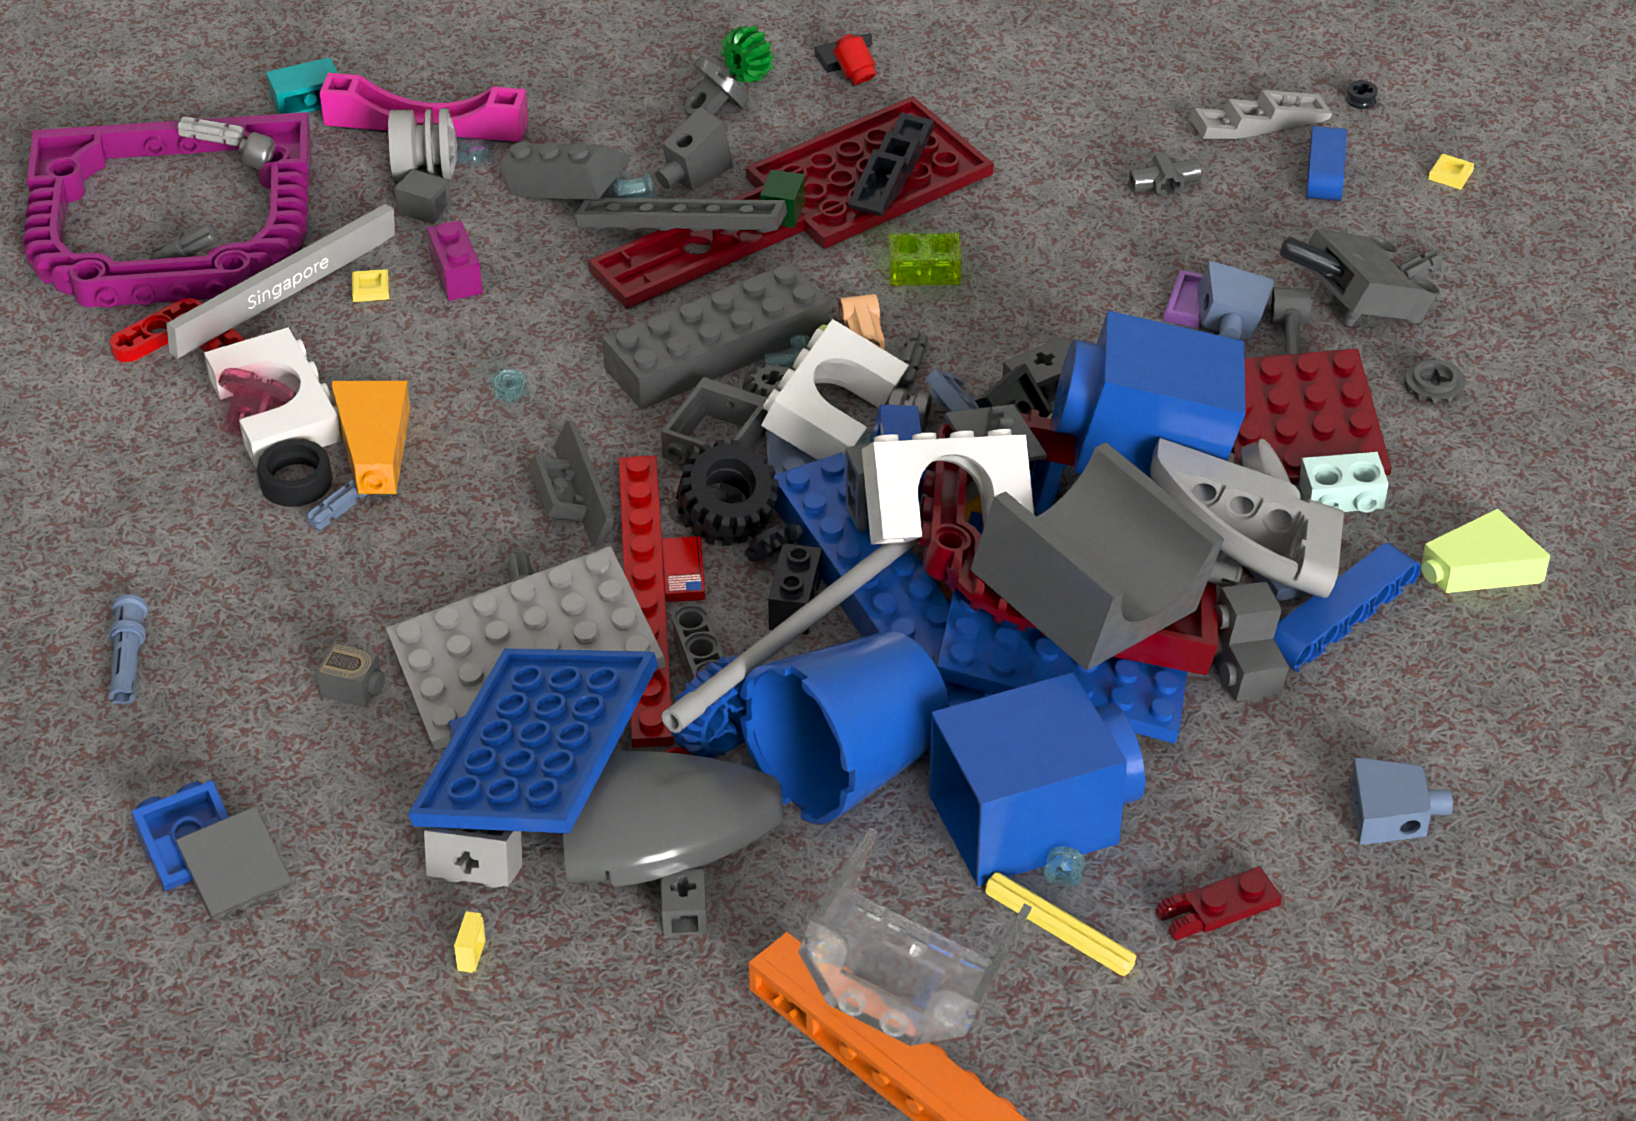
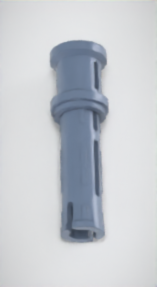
(127, 635)

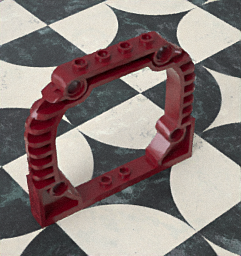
(953, 542)

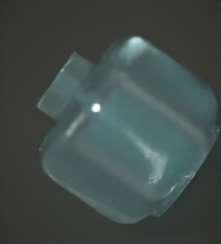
(473, 152)

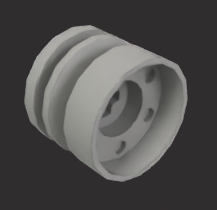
(421, 144)

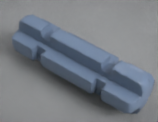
(334, 505)

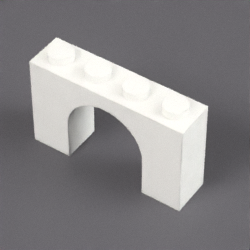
(836, 358)
(285, 360)
(895, 467)

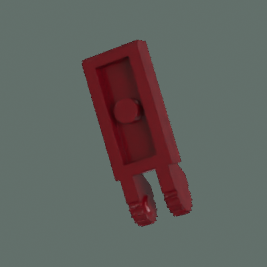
(1219, 903)

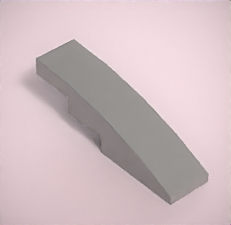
(1268, 114)

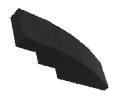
(891, 164)

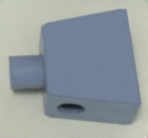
(1232, 300)
(1394, 800)

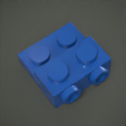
(164, 820)

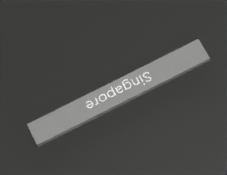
(279, 281)

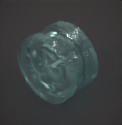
(508, 377)
(1064, 866)

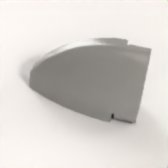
(1257, 517)

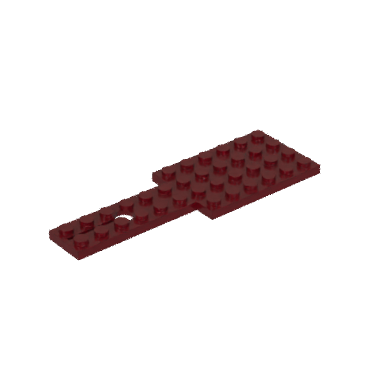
(831, 173)

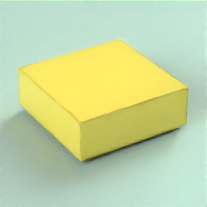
(1451, 171)
(370, 285)
(470, 942)

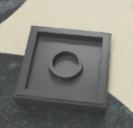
(233, 862)

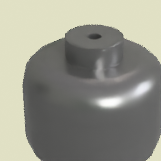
(257, 150)

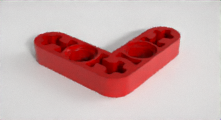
(137, 340)

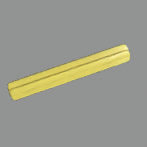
(1061, 924)

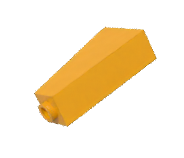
(373, 431)

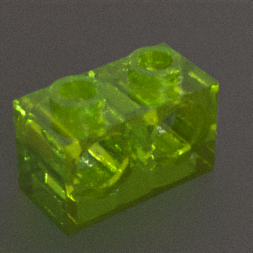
(924, 259)

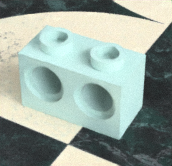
(1345, 481)

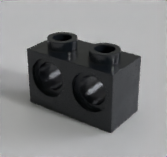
(794, 582)

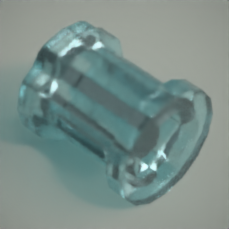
(634, 188)

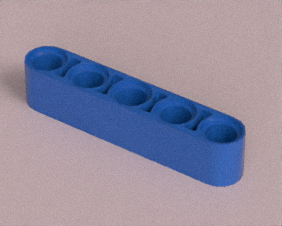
(1352, 600)

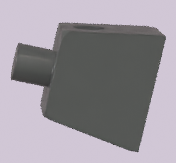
(695, 152)

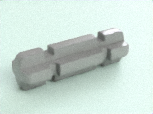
(211, 131)

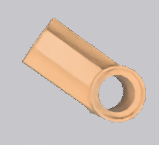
(863, 317)

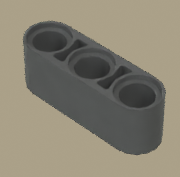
(695, 639)

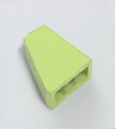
(1484, 556)

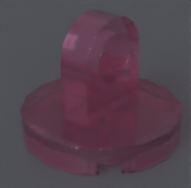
(251, 395)

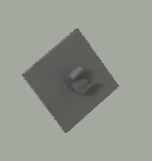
(995, 418)

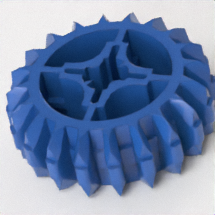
(720, 725)

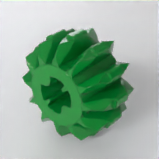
(747, 54)

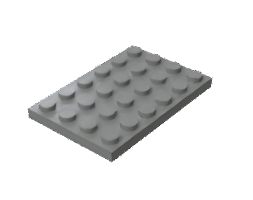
(560, 608)

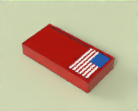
(683, 569)

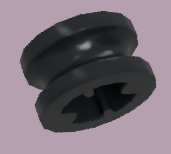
(1363, 101)

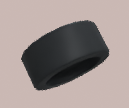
(300, 491)

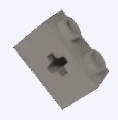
(473, 855)

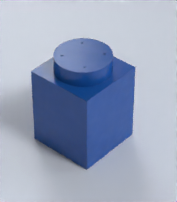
(1149, 385)
(1032, 775)

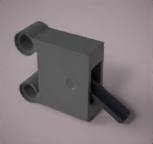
(1362, 276)

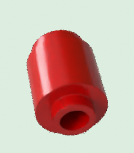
(855, 59)

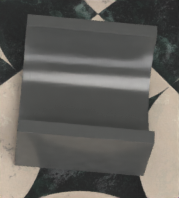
(1101, 561)

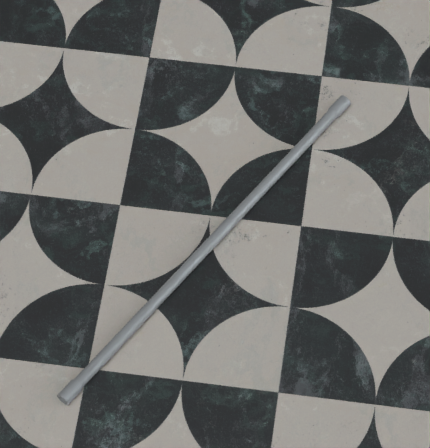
(695, 703)

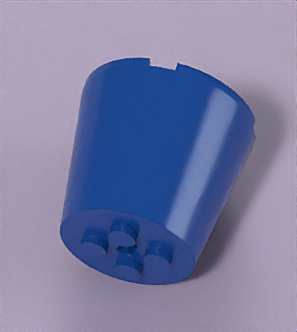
(841, 719)

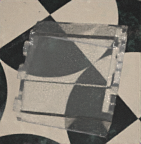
(895, 969)

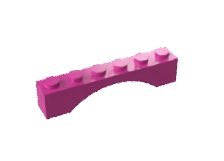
(358, 103)

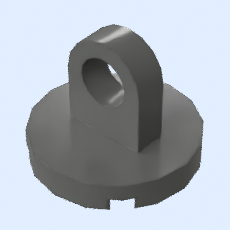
(714, 89)

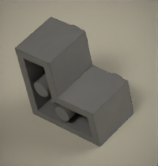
(1246, 647)

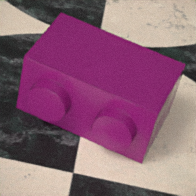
(454, 260)

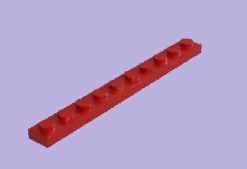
(646, 578)

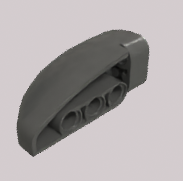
(667, 816)

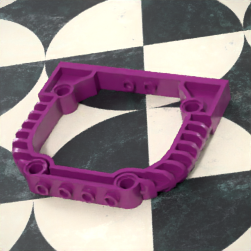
(68, 156)

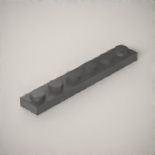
(681, 213)

